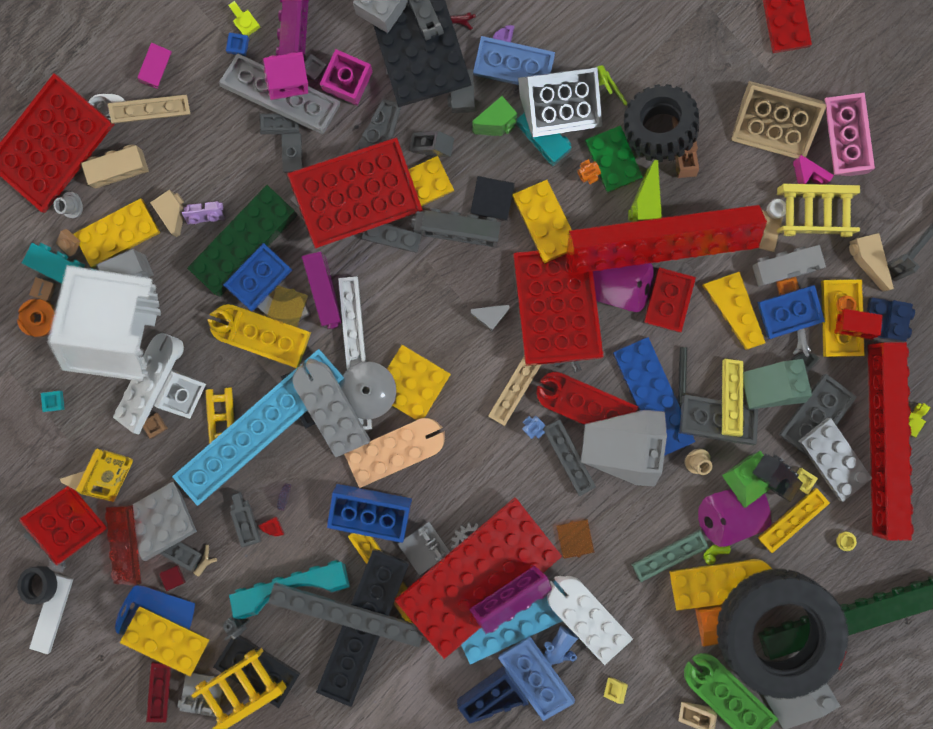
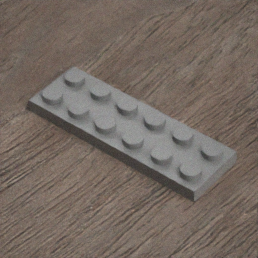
(248, 81)

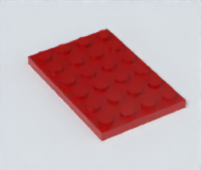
(51, 142)
(355, 192)
(556, 311)

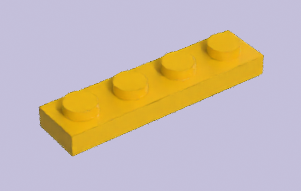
(793, 520)

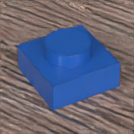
(237, 44)

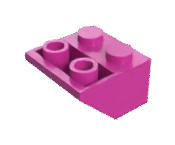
(285, 75)

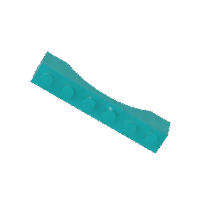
(251, 601)

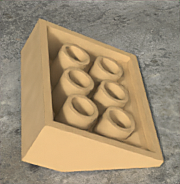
(777, 120)

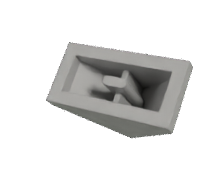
(490, 315)

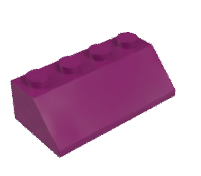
(293, 27)
(511, 599)

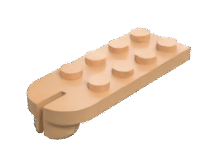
(395, 451)

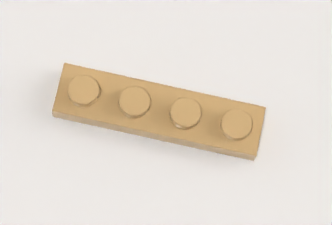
(149, 109)
(513, 392)

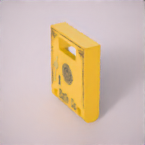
(106, 471)

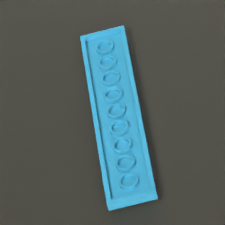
(246, 437)

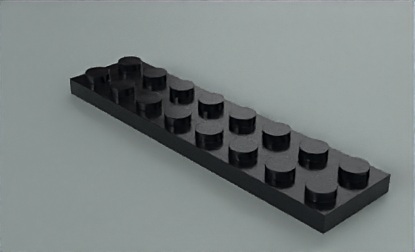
(355, 647)

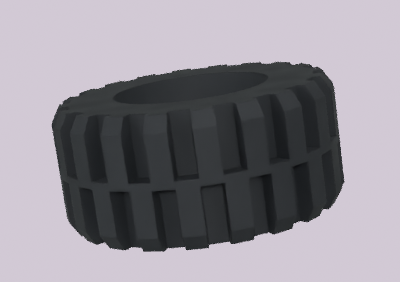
(661, 101)

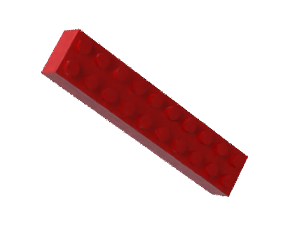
(665, 239)
(890, 441)

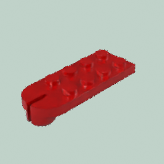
(580, 400)

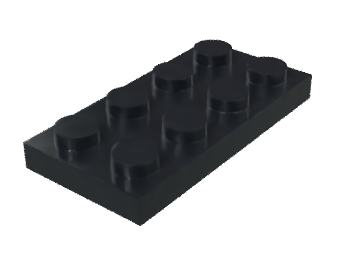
(275, 668)

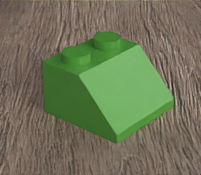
(496, 119)
(744, 482)

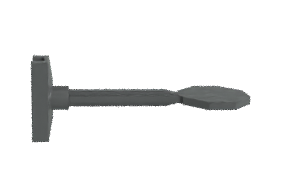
(904, 265)

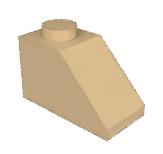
(170, 210)

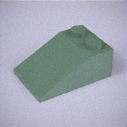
(777, 385)

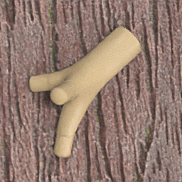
(204, 562)

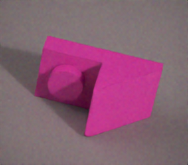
(807, 169)

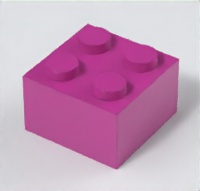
(346, 77)

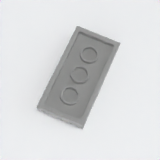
(835, 459)

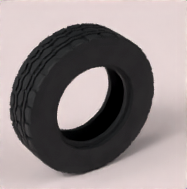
(809, 667)

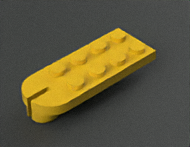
(260, 334)
(711, 583)

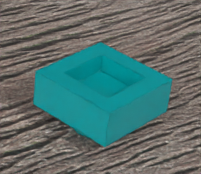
(52, 401)

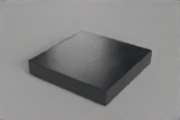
(492, 198)

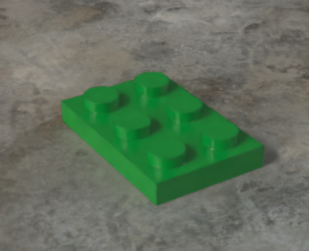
(614, 159)

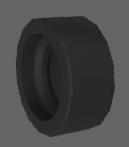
(25, 585)

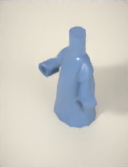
(560, 645)

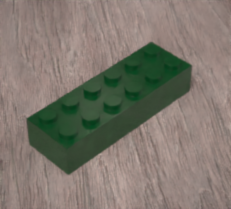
(256, 224)

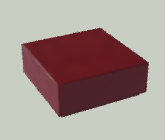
(172, 578)

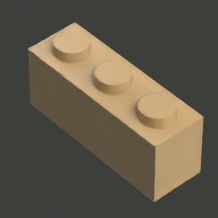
(114, 166)

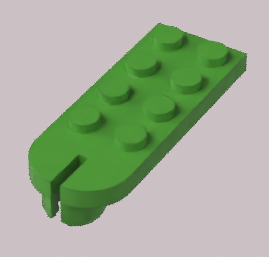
(727, 694)

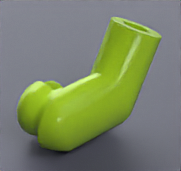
(713, 551)

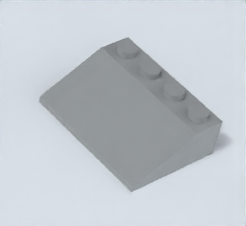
(561, 101)

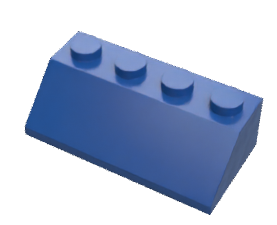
(369, 513)

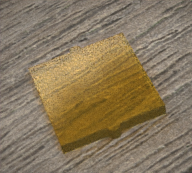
(287, 306)

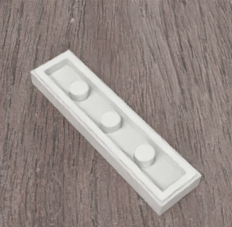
(51, 616)

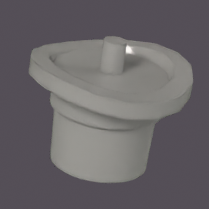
(69, 205)

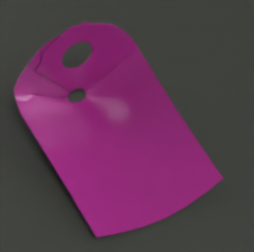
(620, 288)
(740, 521)

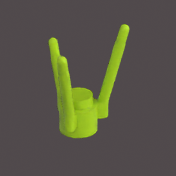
(604, 78)

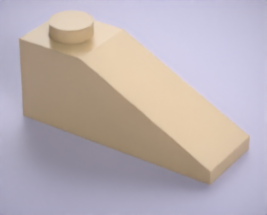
(871, 258)

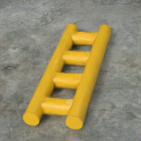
(212, 417)

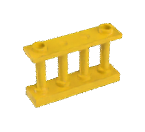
(239, 709)

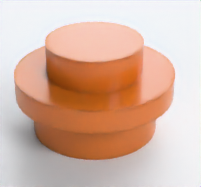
(846, 302)

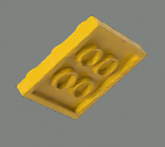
(416, 382)

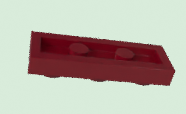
(158, 692)

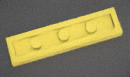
(732, 397)

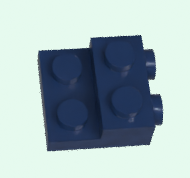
(895, 318)

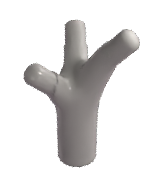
(802, 344)

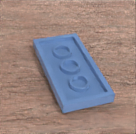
(510, 61)
(536, 678)

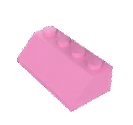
(849, 135)

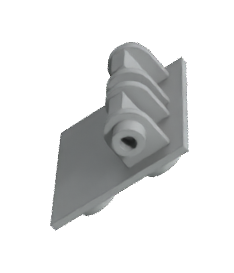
(424, 548)
(198, 704)

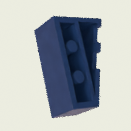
(491, 696)

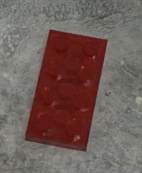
(123, 545)

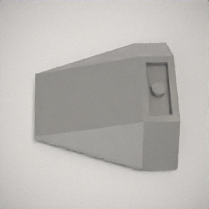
(627, 446)

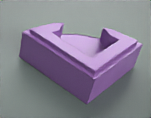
(505, 33)

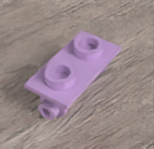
(195, 214)

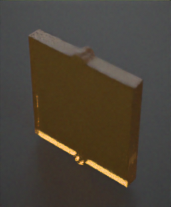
(575, 539)

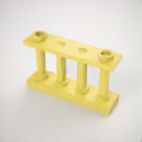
(827, 192)

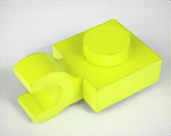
(245, 21)
(915, 418)

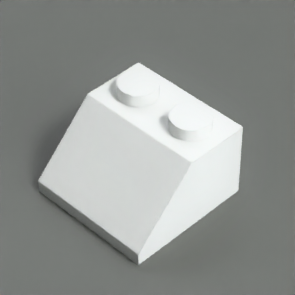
(179, 394)

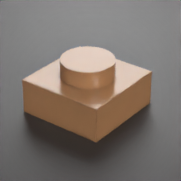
(67, 242)

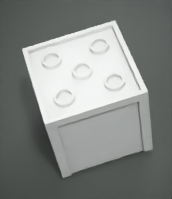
(103, 323)

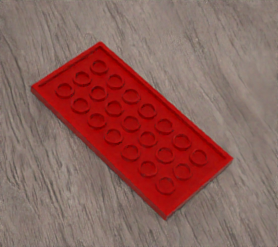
(472, 572)

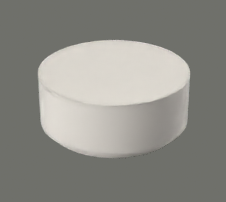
(776, 209)

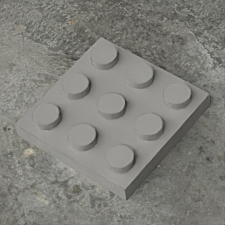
(161, 521)

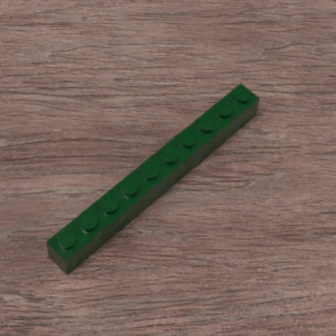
(860, 616)

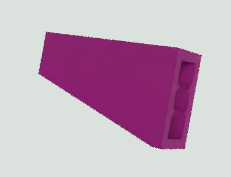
(322, 289)

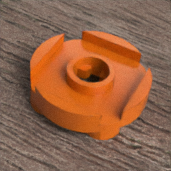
(26, 317)

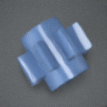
(533, 427)

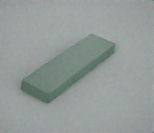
(670, 555)

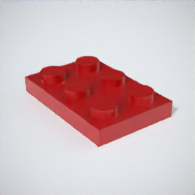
(787, 25)
(669, 300)

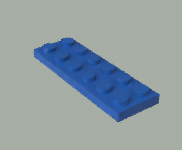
(651, 389)

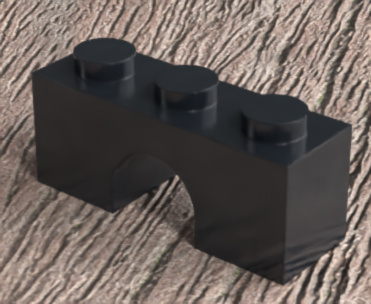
(778, 476)

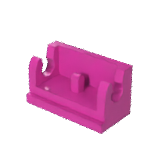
(154, 65)

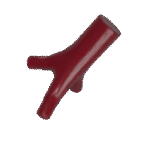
(463, 19)

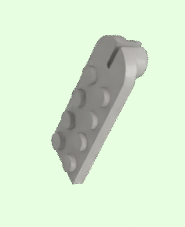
(329, 407)

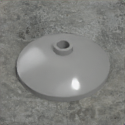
(381, 387)

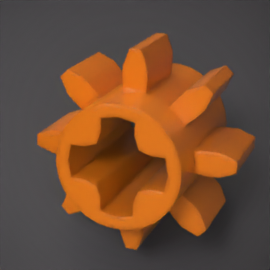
(589, 171)

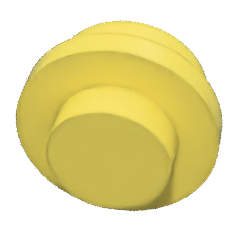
(846, 541)

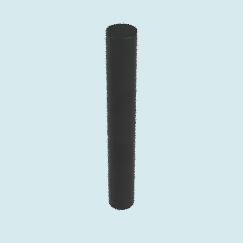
(682, 373)

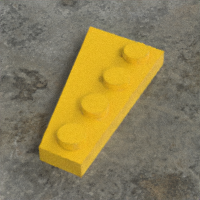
(734, 303)

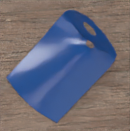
(160, 603)

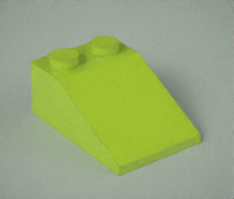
(647, 200)

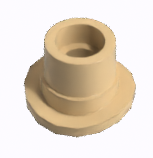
(698, 462)

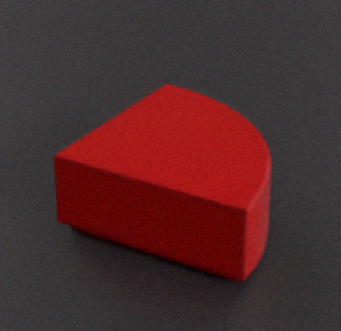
(272, 527)

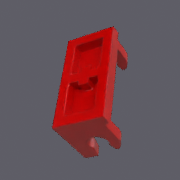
(858, 324)

